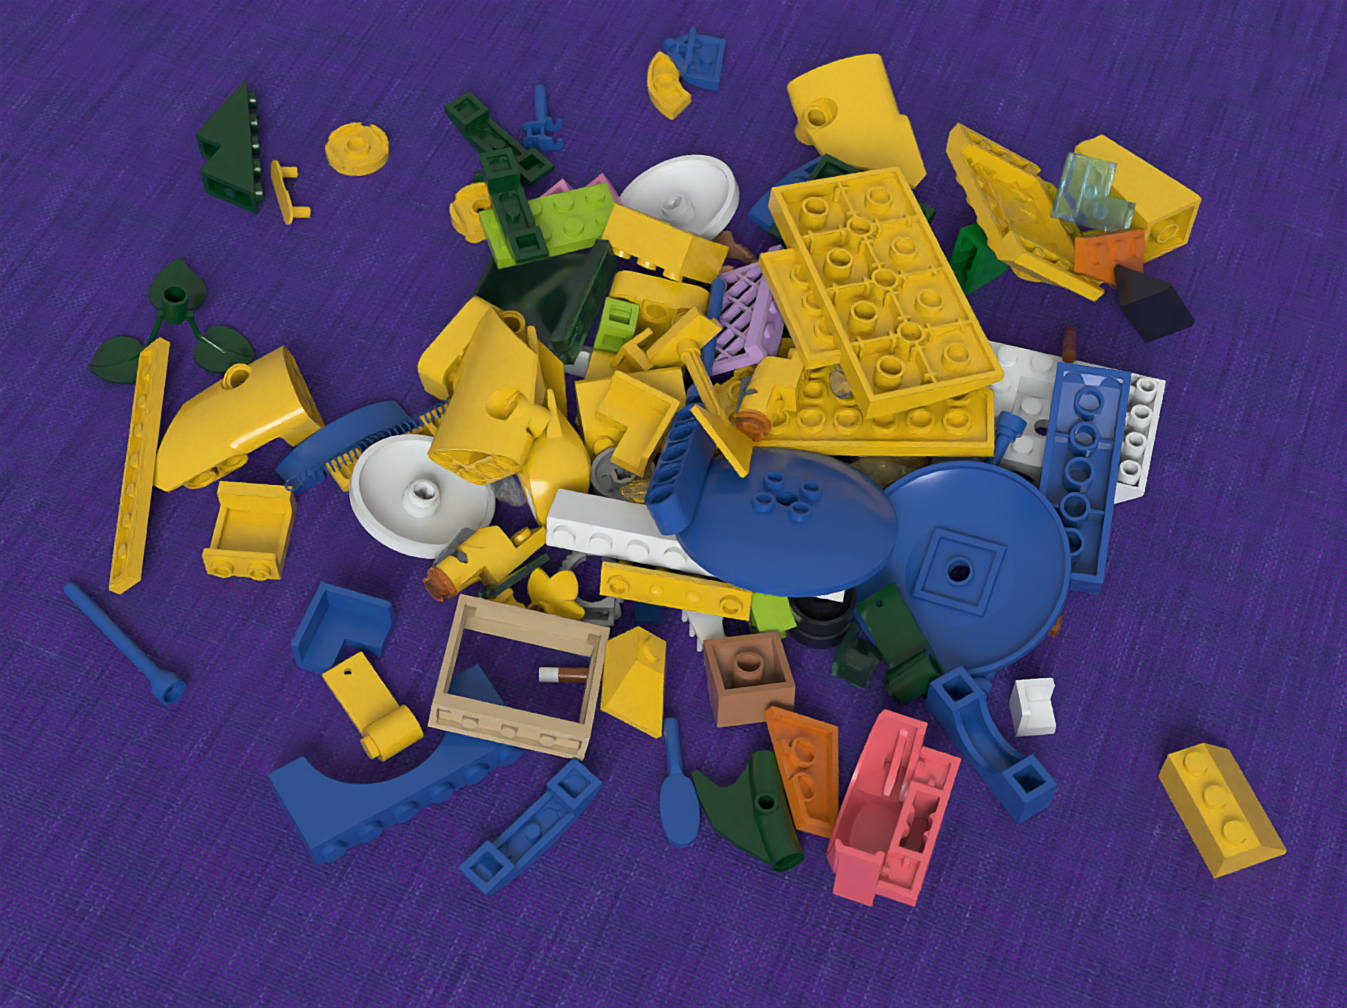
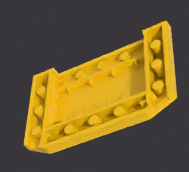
(1016, 211)

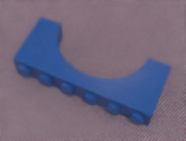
(339, 815)

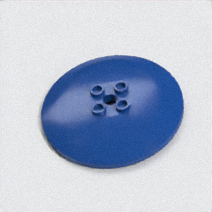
(1007, 540)
(821, 544)

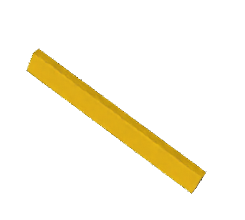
(139, 467)

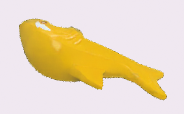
(556, 455)

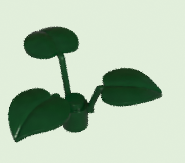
(175, 294)

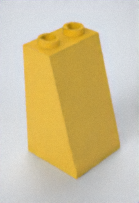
(1162, 204)

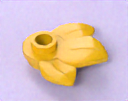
(555, 594)

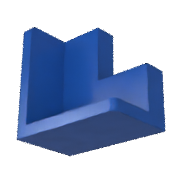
(341, 620)

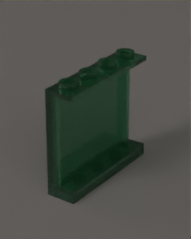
(553, 295)

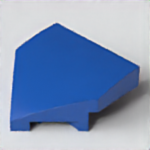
(697, 58)

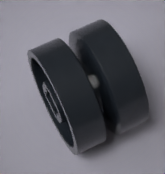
(822, 621)

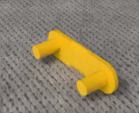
(282, 194)

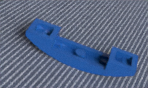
(337, 437)
(534, 831)

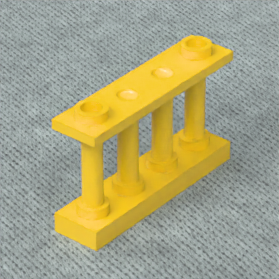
(674, 590)

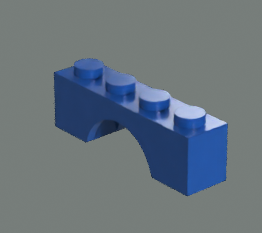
(1014, 778)

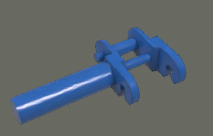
(541, 125)

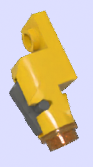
(772, 388)
(480, 556)

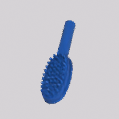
(678, 796)

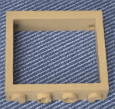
(510, 724)

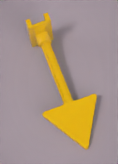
(682, 346)

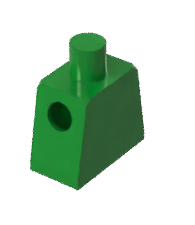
(973, 260)

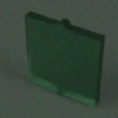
(517, 574)

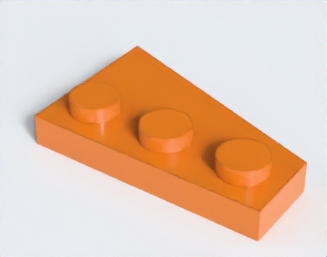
(1100, 253)
(808, 767)

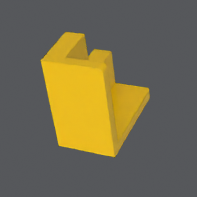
(642, 415)

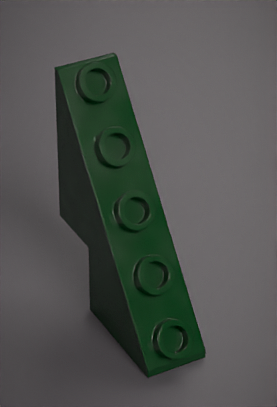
(231, 151)

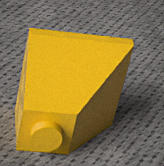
(635, 680)

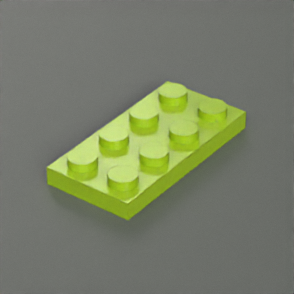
(566, 219)

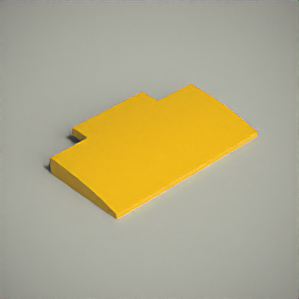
(874, 293)

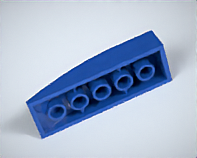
(1084, 462)

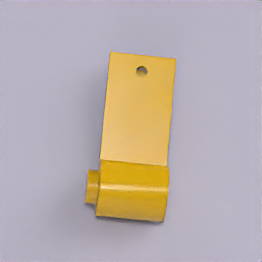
(372, 708)

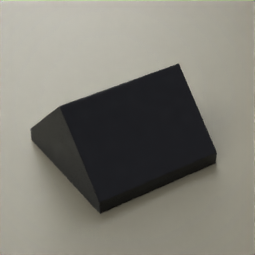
(1151, 304)

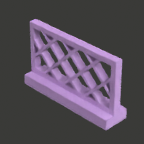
(766, 322)

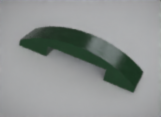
(484, 135)
(511, 207)

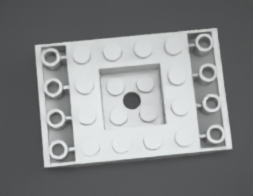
(1028, 394)

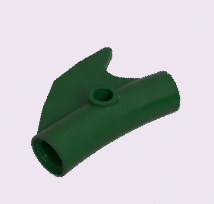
(753, 812)

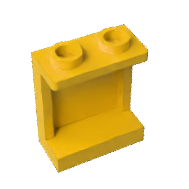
(251, 531)

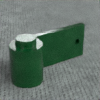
(901, 644)

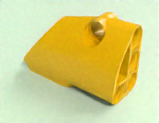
(855, 117)
(661, 306)
(444, 355)
(491, 408)
(234, 418)

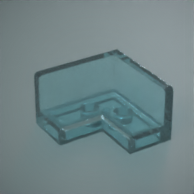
(1084, 195)

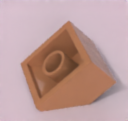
(747, 677)

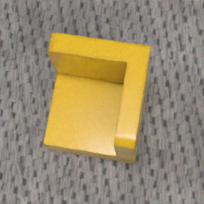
(633, 355)

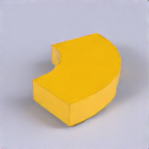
(665, 87)

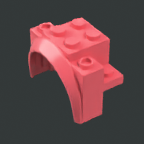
(891, 813)

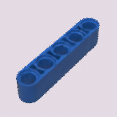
(679, 473)

